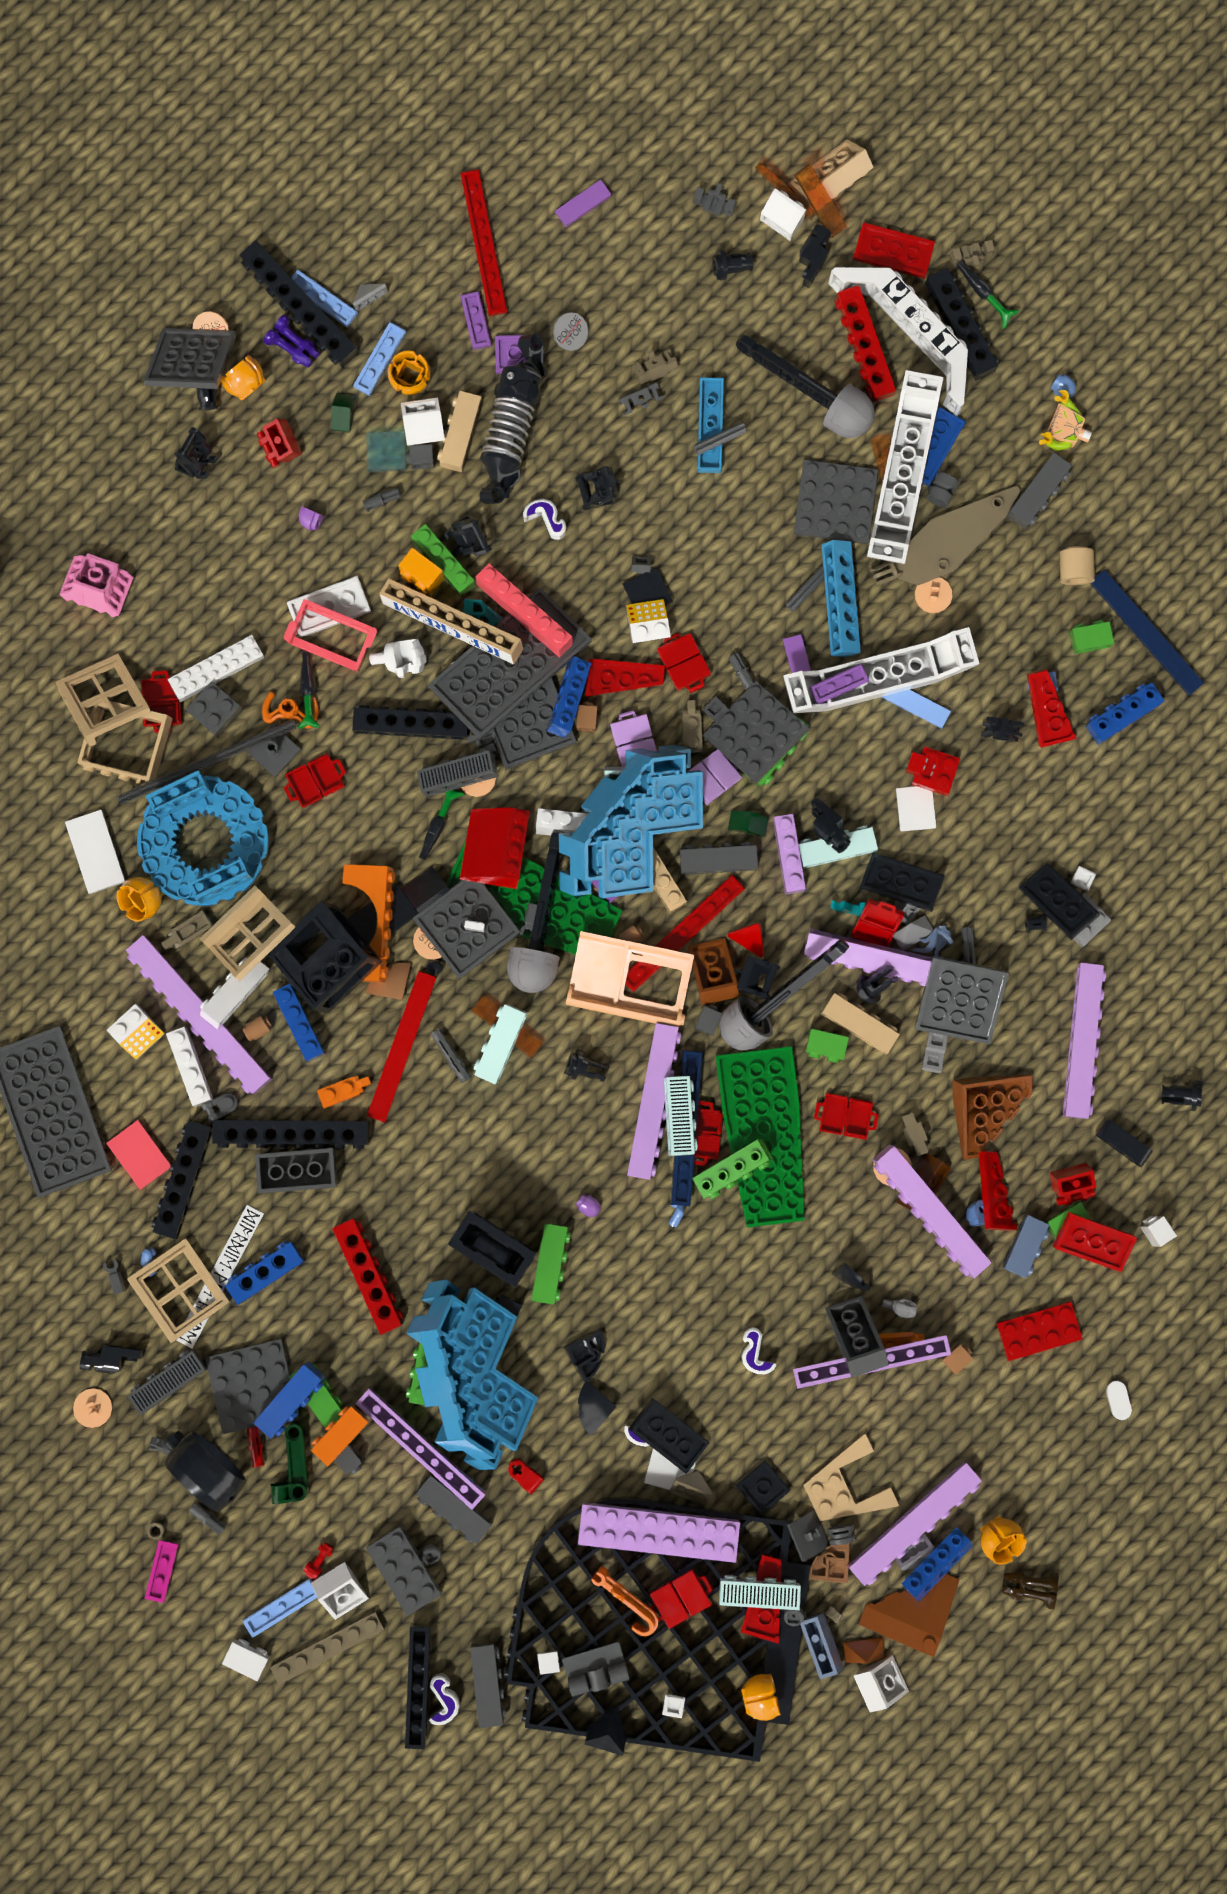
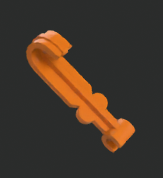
(603, 1579)

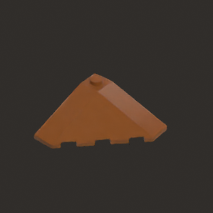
(984, 1106)
(910, 1621)

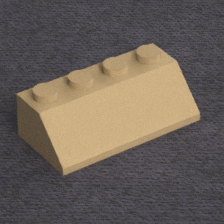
(838, 169)

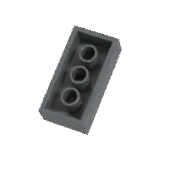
(296, 1170)
(856, 1336)
(404, 1570)

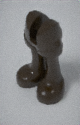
(1023, 1581)

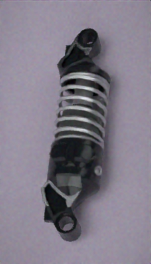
(514, 403)

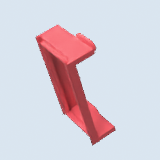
(293, 627)

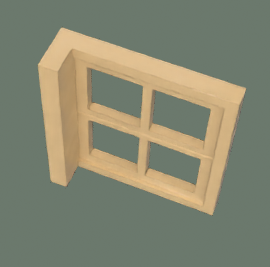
(78, 708)
(235, 920)
(155, 1307)

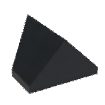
(607, 1733)

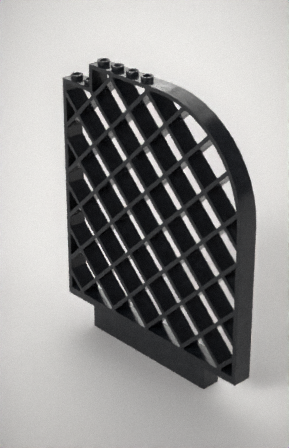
(779, 1658)

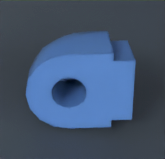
(1064, 383)
(975, 1214)

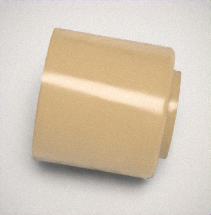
(1077, 565)

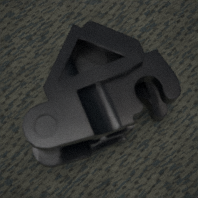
(194, 455)
(605, 487)
(468, 537)
(751, 974)

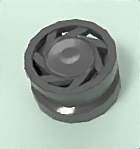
(841, 1534)

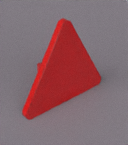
(750, 938)

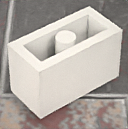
(1157, 1230)
(246, 1659)

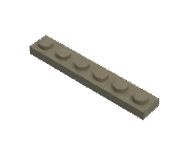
(327, 1648)

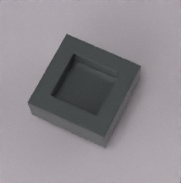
(641, 564)
(716, 709)

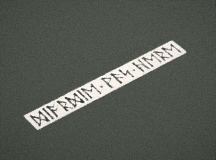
(224, 1267)

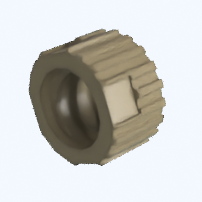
(158, 1524)
(834, 1614)

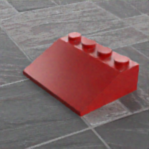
(495, 846)

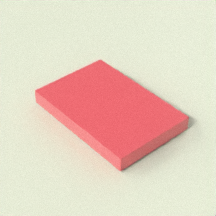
(139, 1155)

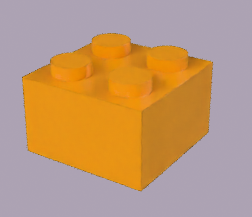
(421, 572)

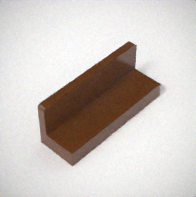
(932, 1172)

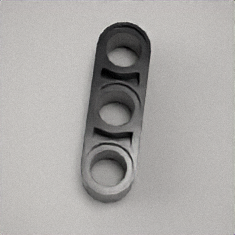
(1124, 1143)

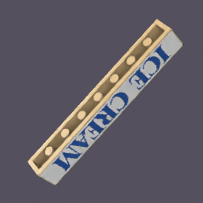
(451, 621)

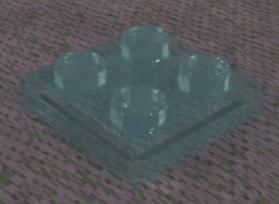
(386, 451)

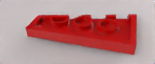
(620, 676)
(1048, 712)
(995, 1205)
(764, 1621)

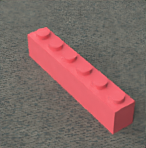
(524, 610)

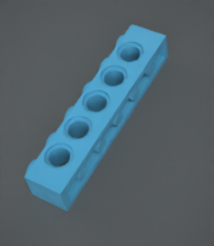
(841, 598)

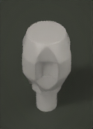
(902, 1307)

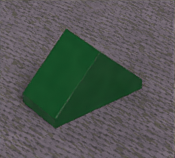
(342, 412)
(748, 823)

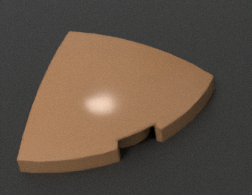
(394, 984)
(831, 1565)

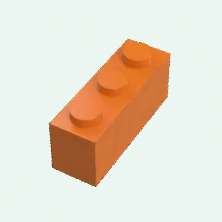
(339, 1434)

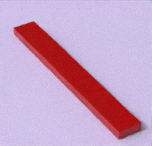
(483, 243)
(687, 929)
(401, 1046)

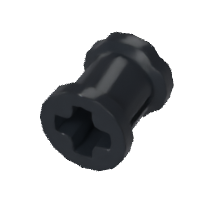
(1035, 923)

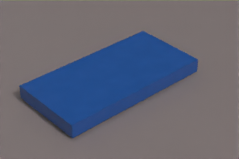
(944, 434)

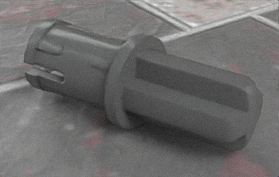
(381, 499)
(741, 671)
(207, 1518)

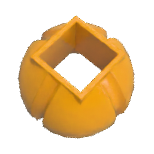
(414, 362)
(243, 378)
(139, 898)
(1002, 1540)
(760, 1698)

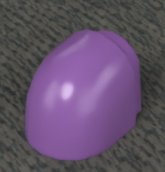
(310, 519)
(588, 1205)

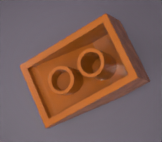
(713, 971)

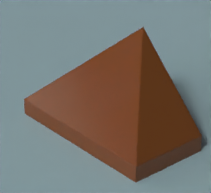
(863, 1650)

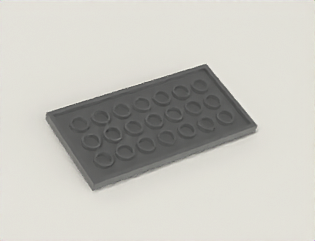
(488, 689)
(50, 1113)

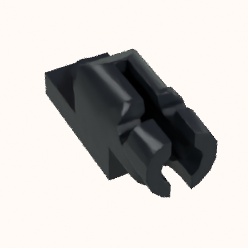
(814, 253)
(829, 826)
(110, 1358)

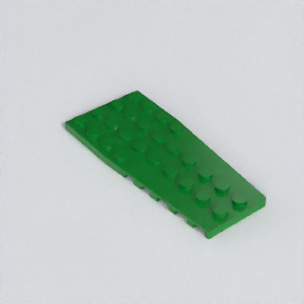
(568, 912)
(763, 1104)

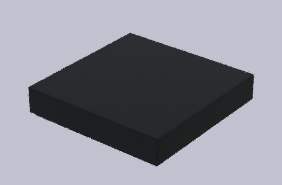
(647, 588)
(425, 889)
(763, 1487)

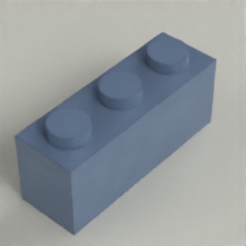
(1026, 1246)
(822, 1645)

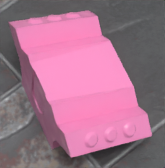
(96, 584)

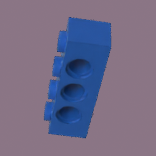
(569, 697)
(292, 1260)
(937, 1564)

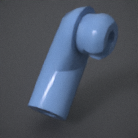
(677, 1215)
(146, 1258)

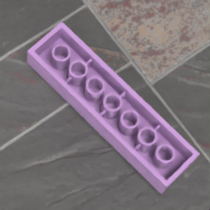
(659, 1532)

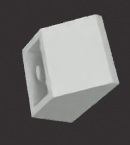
(783, 214)
(422, 421)

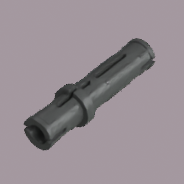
(451, 1056)

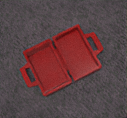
(684, 662)
(159, 696)
(307, 784)
(877, 923)
(854, 1117)
(708, 1123)
(688, 1594)

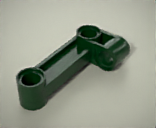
(297, 1469)

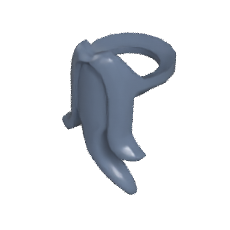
(937, 939)

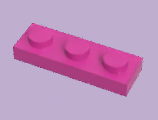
(161, 1571)

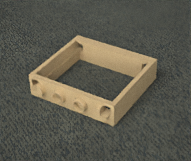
(86, 751)

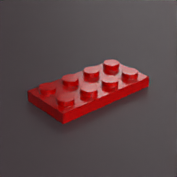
(893, 250)
(1094, 1242)
(1039, 1331)

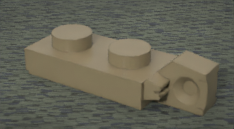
(692, 728)
(187, 931)

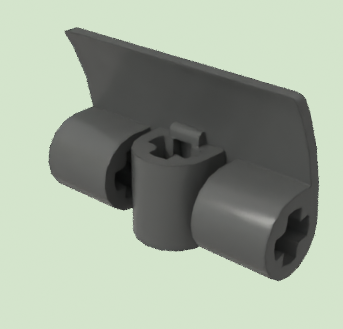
(595, 1669)

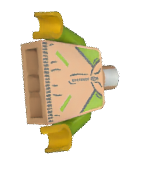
(1065, 425)

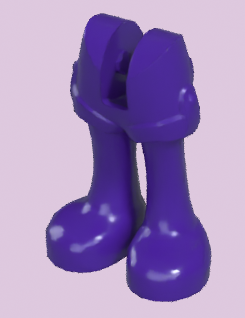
(307, 345)

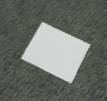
(915, 808)
(663, 1472)

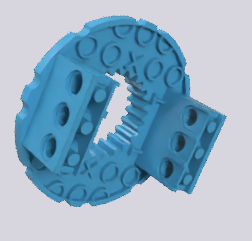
(179, 802)

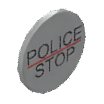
(570, 331)

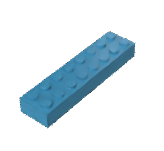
(710, 422)

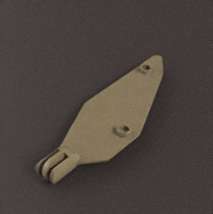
(948, 540)

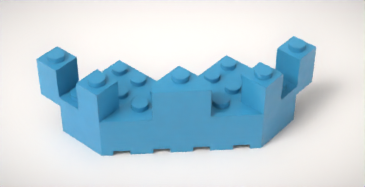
(624, 814)
(462, 1352)

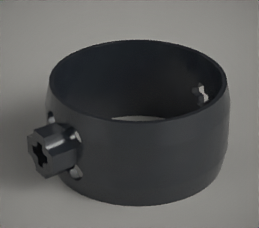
(203, 1470)

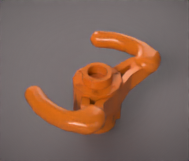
(288, 708)

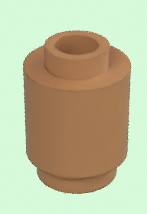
(631, 934)
(257, 1028)

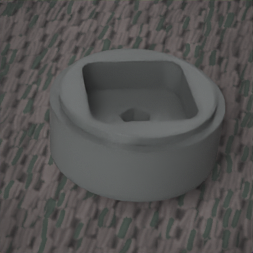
(430, 1554)
(793, 1617)

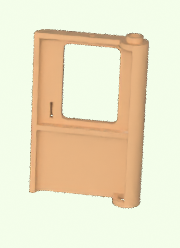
(602, 973)

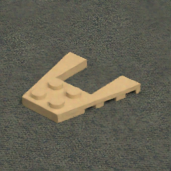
(830, 1493)

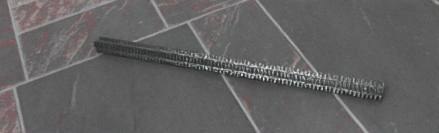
(205, 762)

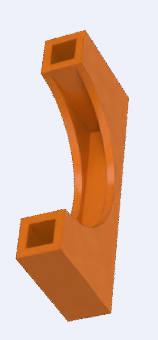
(377, 884)

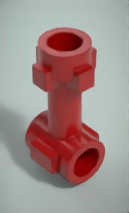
(312, 1569)

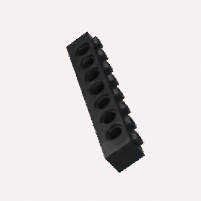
(256, 253)
(222, 1127)

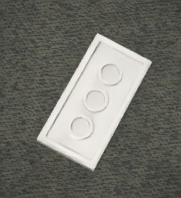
(343, 597)
(95, 852)

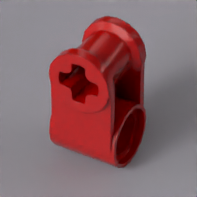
(527, 1478)

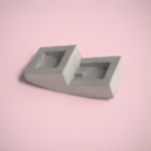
(934, 1052)

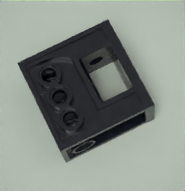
(334, 967)
(492, 1248)

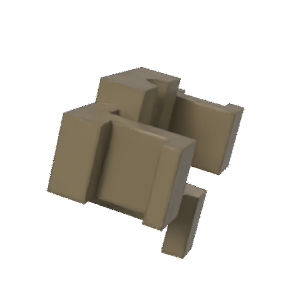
(972, 254)
(657, 370)
(915, 1134)

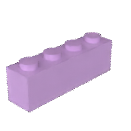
(789, 854)

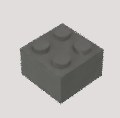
(214, 709)

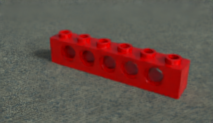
(854, 297)
(358, 1270)

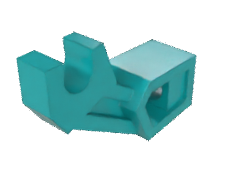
(486, 612)
(846, 907)

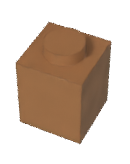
(587, 717)
(958, 1359)

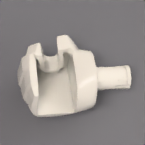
(401, 657)

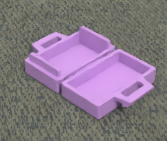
(631, 733)
(718, 775)

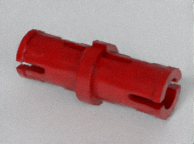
(255, 1446)

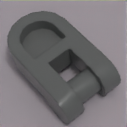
(227, 1103)

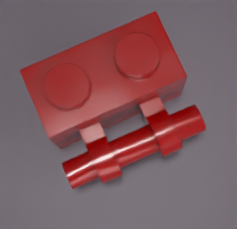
(278, 442)
(1073, 1183)

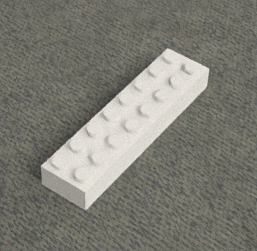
(216, 668)

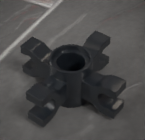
(1002, 729)

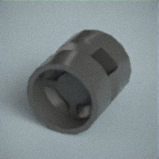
(943, 488)

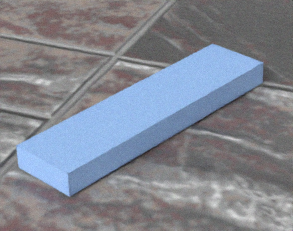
(325, 300)
(379, 359)
(920, 707)
(280, 1608)

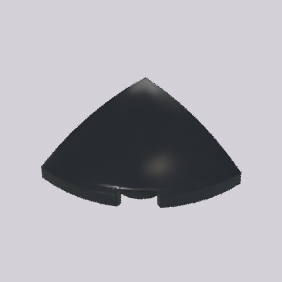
(850, 1277)
(585, 1353)
(593, 1408)

